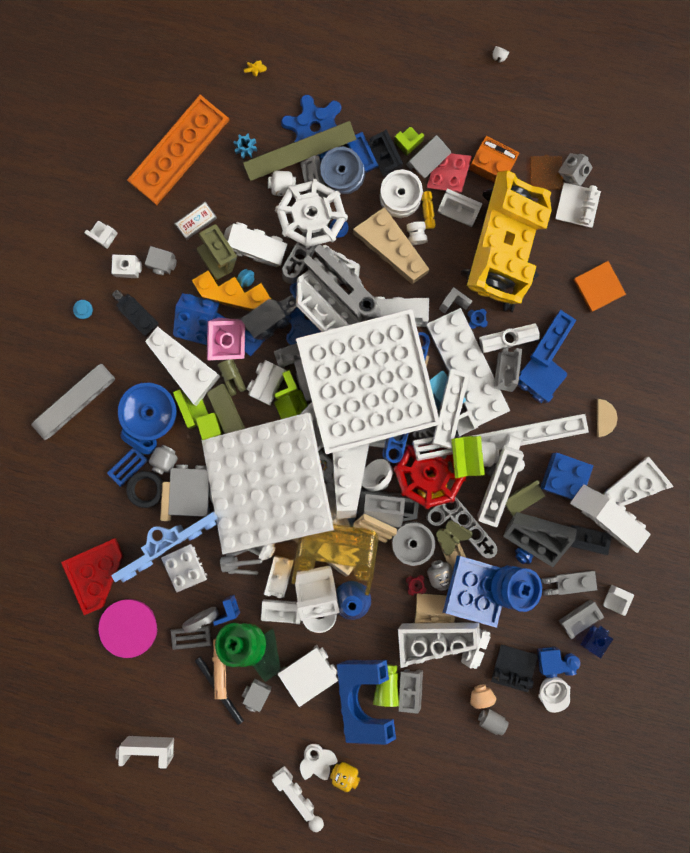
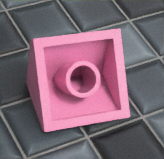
(225, 339)

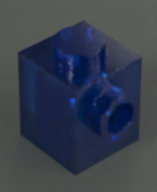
(597, 640)

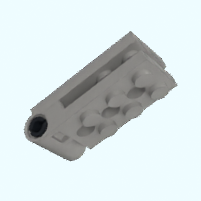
(360, 301)

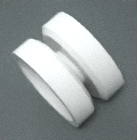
(401, 182)

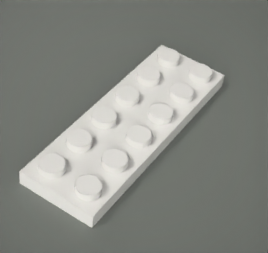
(462, 353)

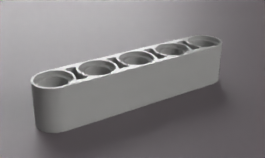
(73, 401)

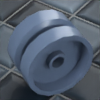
(332, 173)

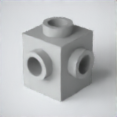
(575, 169)

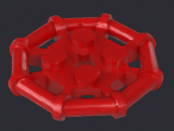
(421, 481)

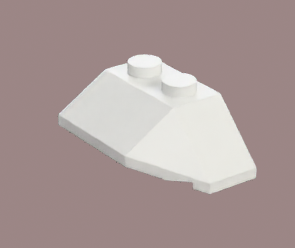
(321, 304)

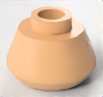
(482, 697)

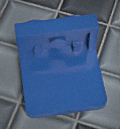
(193, 317)
(541, 380)

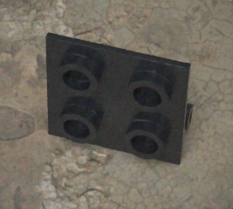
(514, 668)

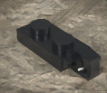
(135, 313)

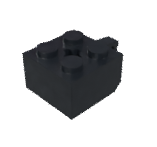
(269, 317)

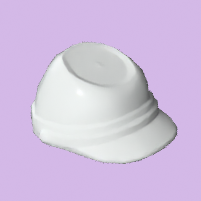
(555, 694)

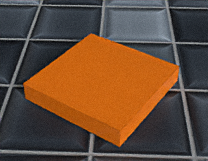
(599, 286)

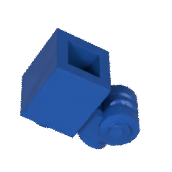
(551, 663)

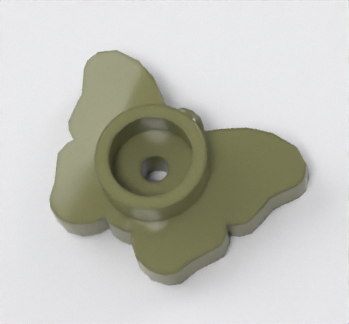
(449, 542)

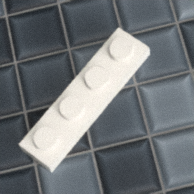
(450, 408)

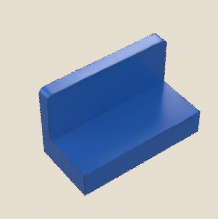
(231, 608)

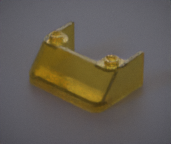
(340, 546)

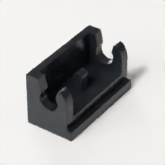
(385, 153)
(591, 540)

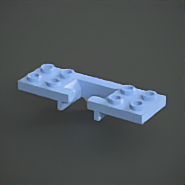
(156, 548)

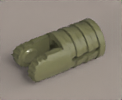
(230, 373)

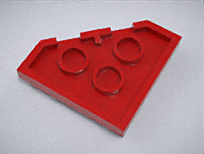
(91, 574)

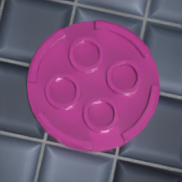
(128, 628)

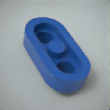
(139, 445)

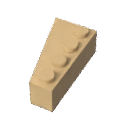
(390, 243)

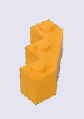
(230, 292)

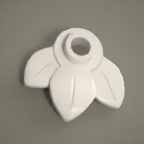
(317, 764)

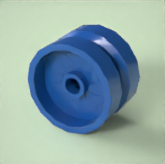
(516, 588)

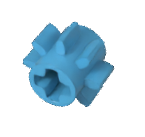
(241, 149)

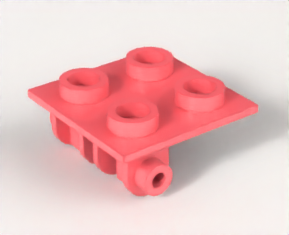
(450, 173)

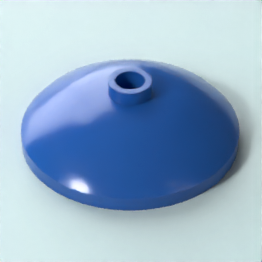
(134, 407)

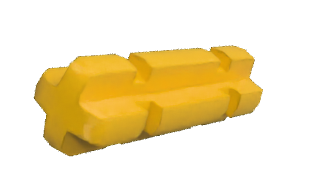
(428, 210)

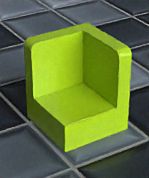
(408, 140)
(209, 426)

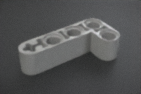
(293, 261)
(471, 524)

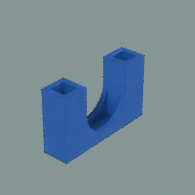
(357, 724)

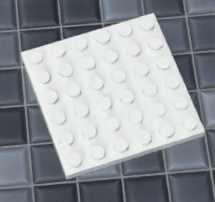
(368, 381)
(267, 484)

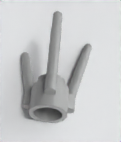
(231, 563)

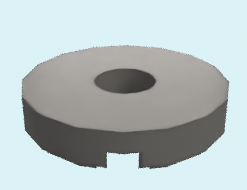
(200, 619)

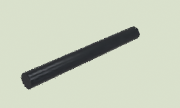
(227, 702)

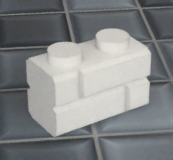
(266, 383)

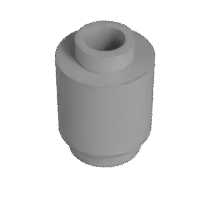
(493, 722)

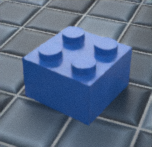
(565, 476)

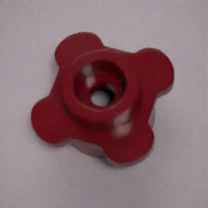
(411, 582)

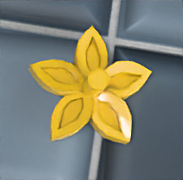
(255, 68)

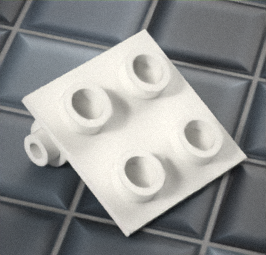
(578, 204)
(184, 568)

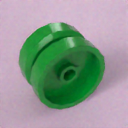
(240, 645)

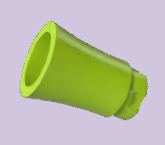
(387, 692)

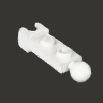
(283, 781)

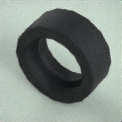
(131, 489)

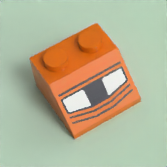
(493, 158)

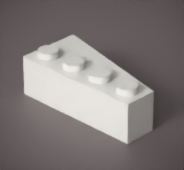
(187, 370)
(348, 479)
(611, 517)
(434, 640)

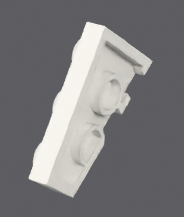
(639, 482)

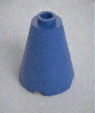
(352, 592)

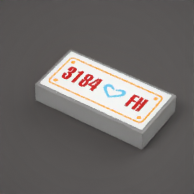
(196, 220)

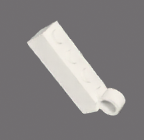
(501, 482)

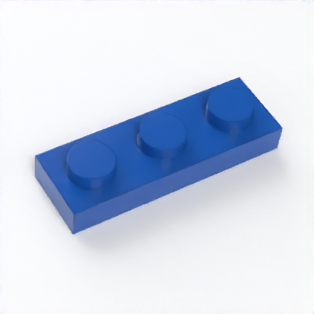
(553, 338)

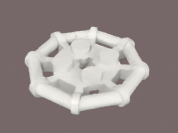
(307, 223)

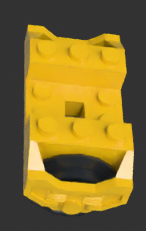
(508, 239)

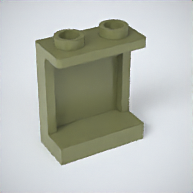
(216, 252)

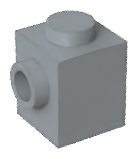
(160, 261)
(256, 695)

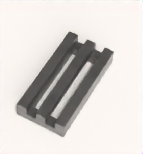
(208, 642)

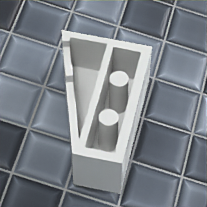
(255, 244)
(398, 304)

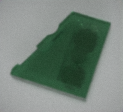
(270, 662)

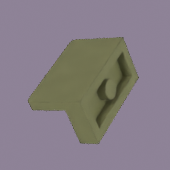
(524, 497)

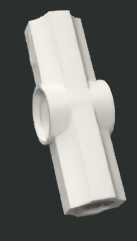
(497, 340)

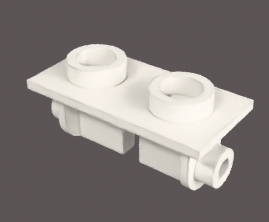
(474, 657)

